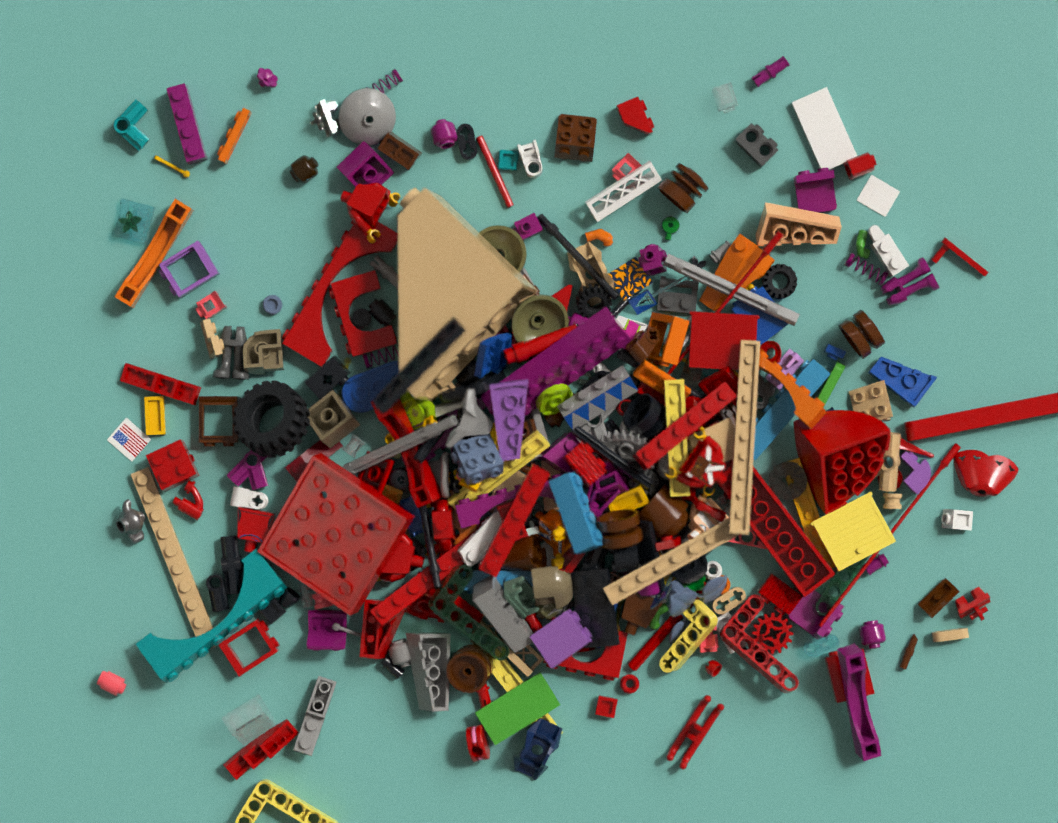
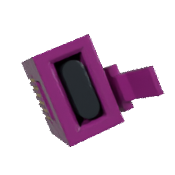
(613, 481)

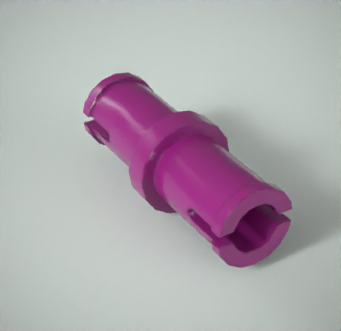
(770, 71)

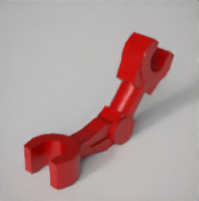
(717, 514)

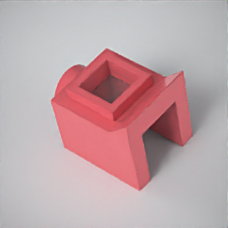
(625, 167)
(210, 305)

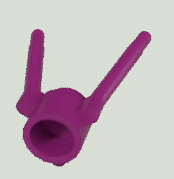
(594, 506)

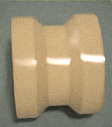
(892, 501)

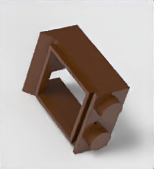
(216, 400)

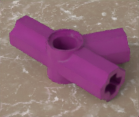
(244, 470)

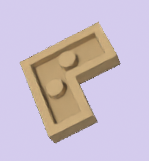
(212, 341)

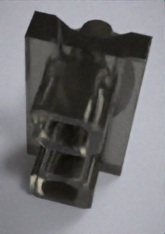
(324, 119)

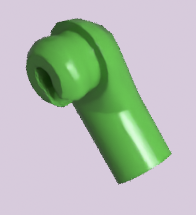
(654, 624)

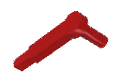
(949, 245)

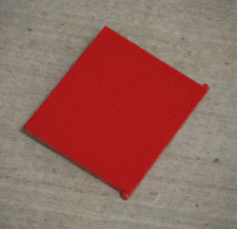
(718, 337)

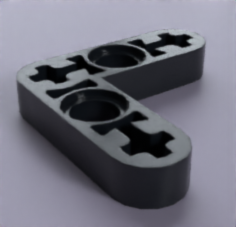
(480, 386)

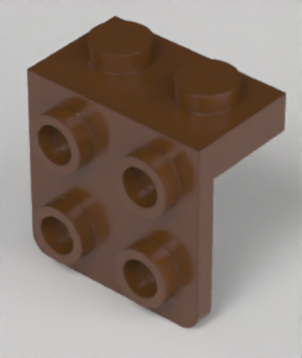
(575, 137)

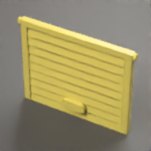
(853, 531)

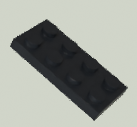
(595, 607)

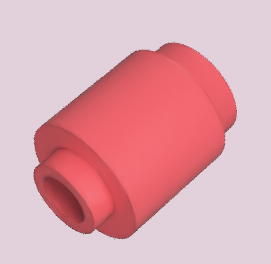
(111, 683)

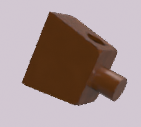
(638, 612)

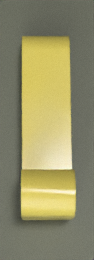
(686, 639)

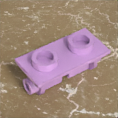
(790, 363)

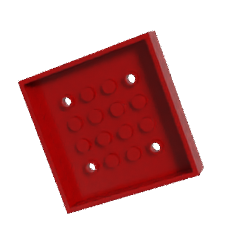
(335, 533)

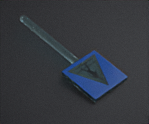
(646, 300)
(661, 596)

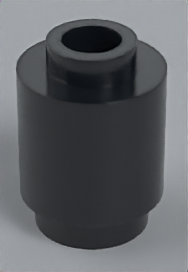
(382, 312)

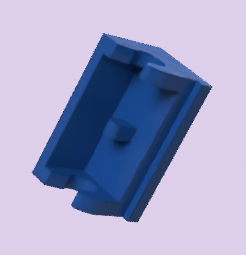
(416, 525)

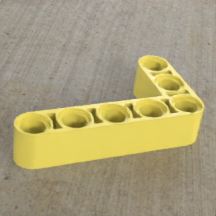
(286, 807)

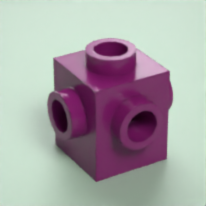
(652, 259)

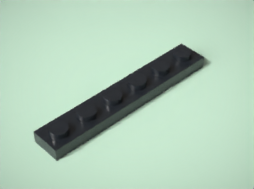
(418, 365)

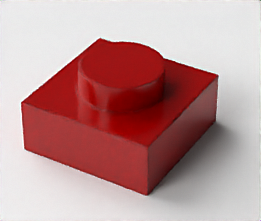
(606, 706)

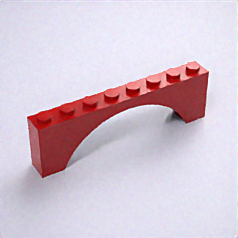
(307, 331)

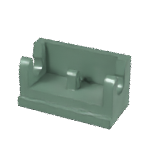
(520, 596)

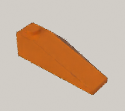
(734, 266)

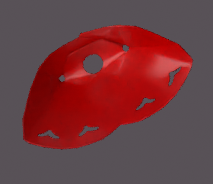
(984, 472)

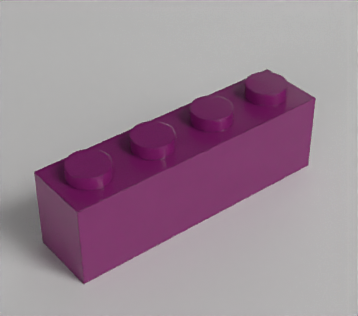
(186, 123)

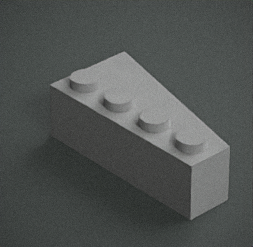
(507, 622)
(429, 662)

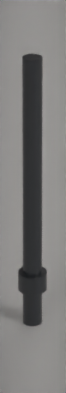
(553, 230)
(434, 568)

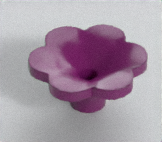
(267, 78)

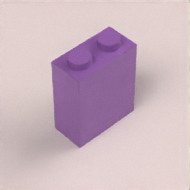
(561, 638)

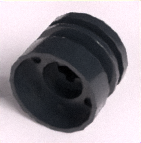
(645, 416)

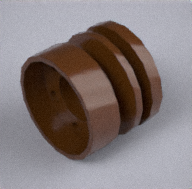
(683, 187)

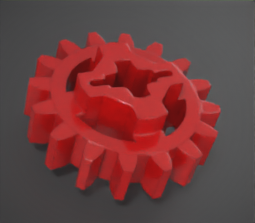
(775, 641)

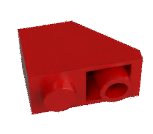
(633, 115)

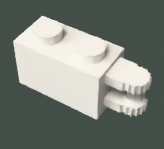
(887, 251)

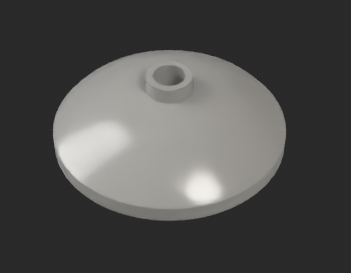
(358, 107)

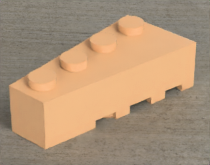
(797, 226)

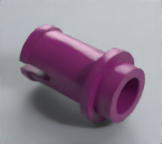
(877, 563)

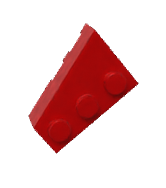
(374, 638)

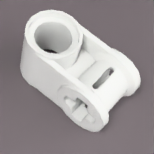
(530, 155)
(246, 498)

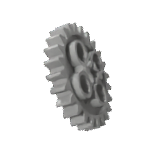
(625, 446)

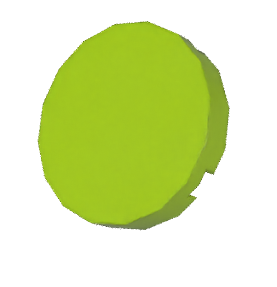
(552, 397)

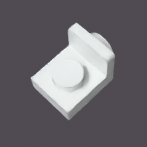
(957, 519)

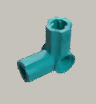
(132, 133)

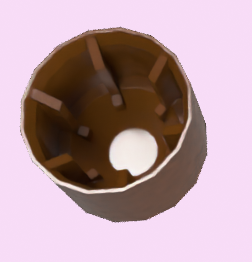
(665, 512)

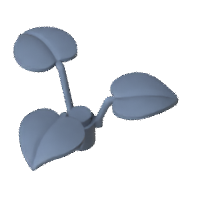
(683, 597)

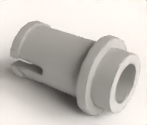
(718, 254)

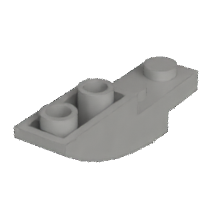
(315, 716)

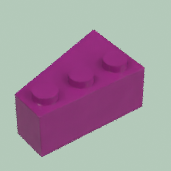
(557, 450)

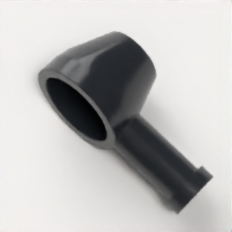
(289, 597)

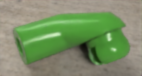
(860, 244)

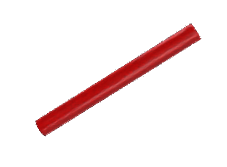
(494, 171)

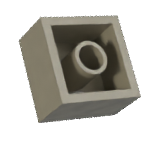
(332, 419)

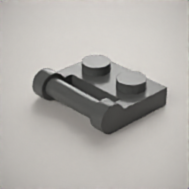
(677, 301)

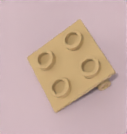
(872, 401)

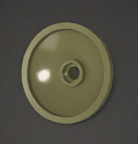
(509, 242)
(551, 313)

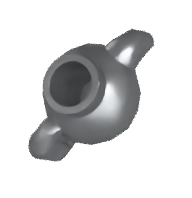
(131, 522)

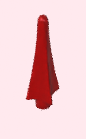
(905, 445)

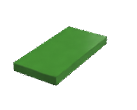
(517, 708)

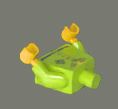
(418, 411)

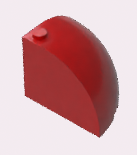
(841, 455)

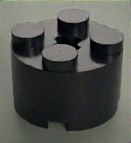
(625, 559)

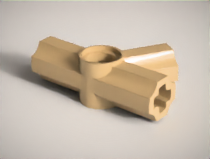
(889, 474)

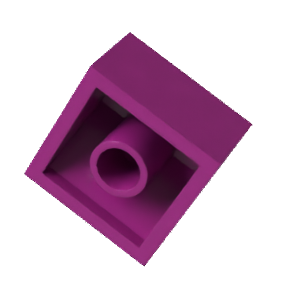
(365, 166)

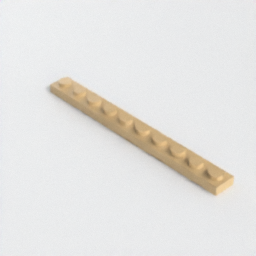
(744, 437)
(172, 551)

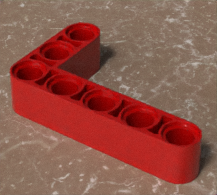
(755, 648)

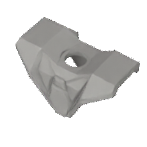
(473, 420)

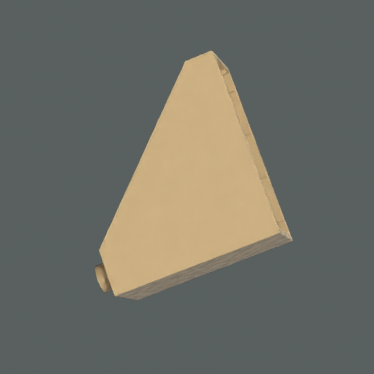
(445, 275)

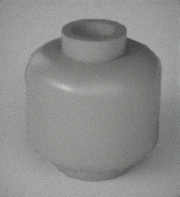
(400, 653)

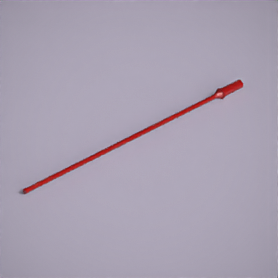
(765, 251)
(944, 463)

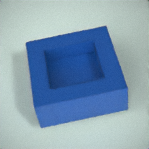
(834, 352)

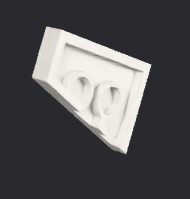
(477, 544)

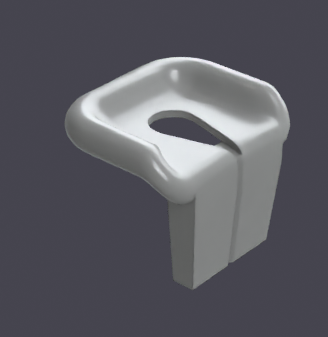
(441, 473)

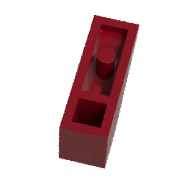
(298, 465)

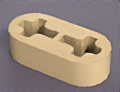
(732, 604)
(951, 634)

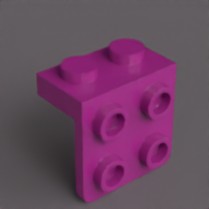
(815, 190)
(809, 621)
(320, 631)

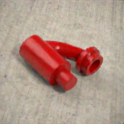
(187, 507)

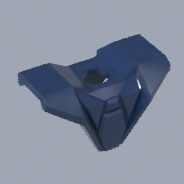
(543, 734)

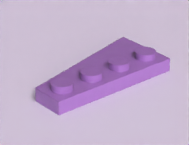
(509, 412)

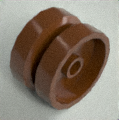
(862, 334)
(619, 528)
(469, 669)

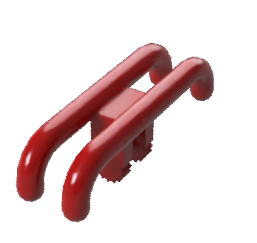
(694, 731)

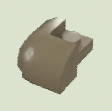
(263, 352)
(552, 586)

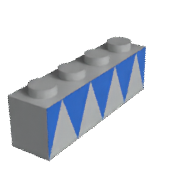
(597, 398)

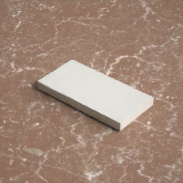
(824, 129)

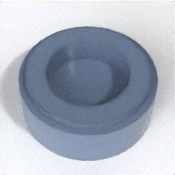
(272, 304)

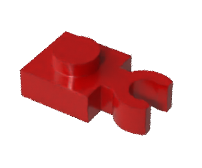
(668, 542)

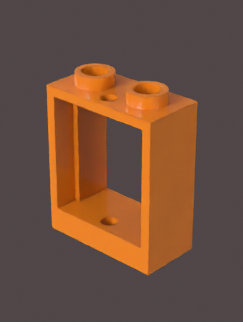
(674, 340)

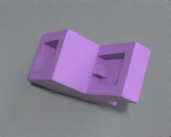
(920, 472)

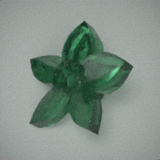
(130, 222)

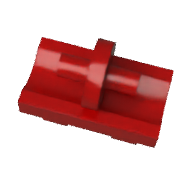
(980, 600)

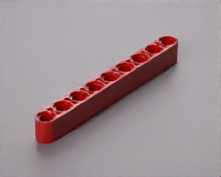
(981, 417)

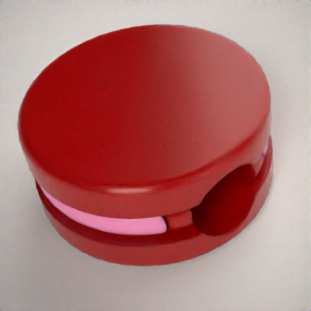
(477, 743)

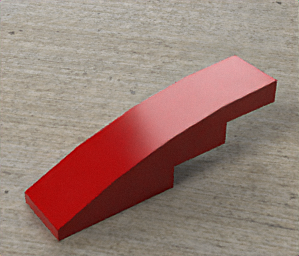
(160, 384)
(260, 748)

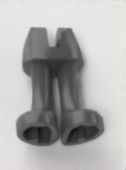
(224, 370)

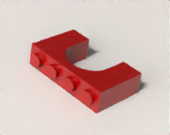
(345, 292)
(606, 664)

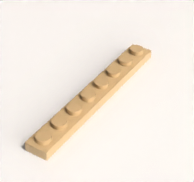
(669, 562)

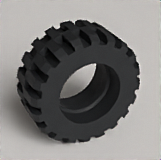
(256, 404)

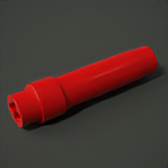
(523, 350)

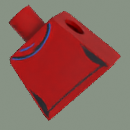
(253, 526)

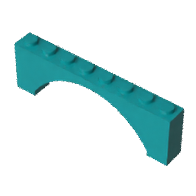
(258, 588)

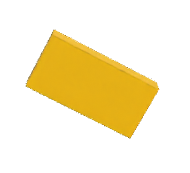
(155, 415)
(630, 499)

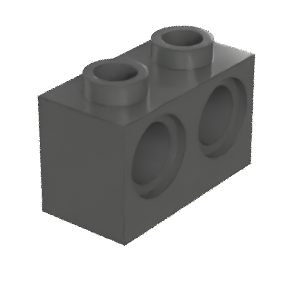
(752, 148)

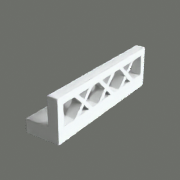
(626, 193)

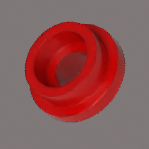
(634, 688)

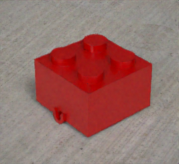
(172, 465)

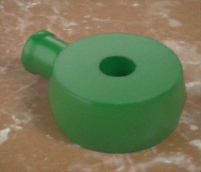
(670, 230)

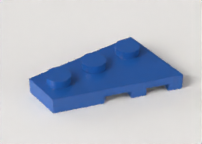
(902, 380)

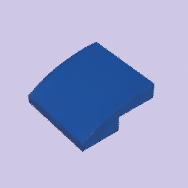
(491, 354)

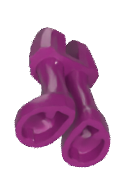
(898, 283)

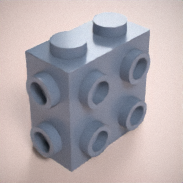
(477, 459)

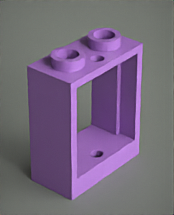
(166, 274)

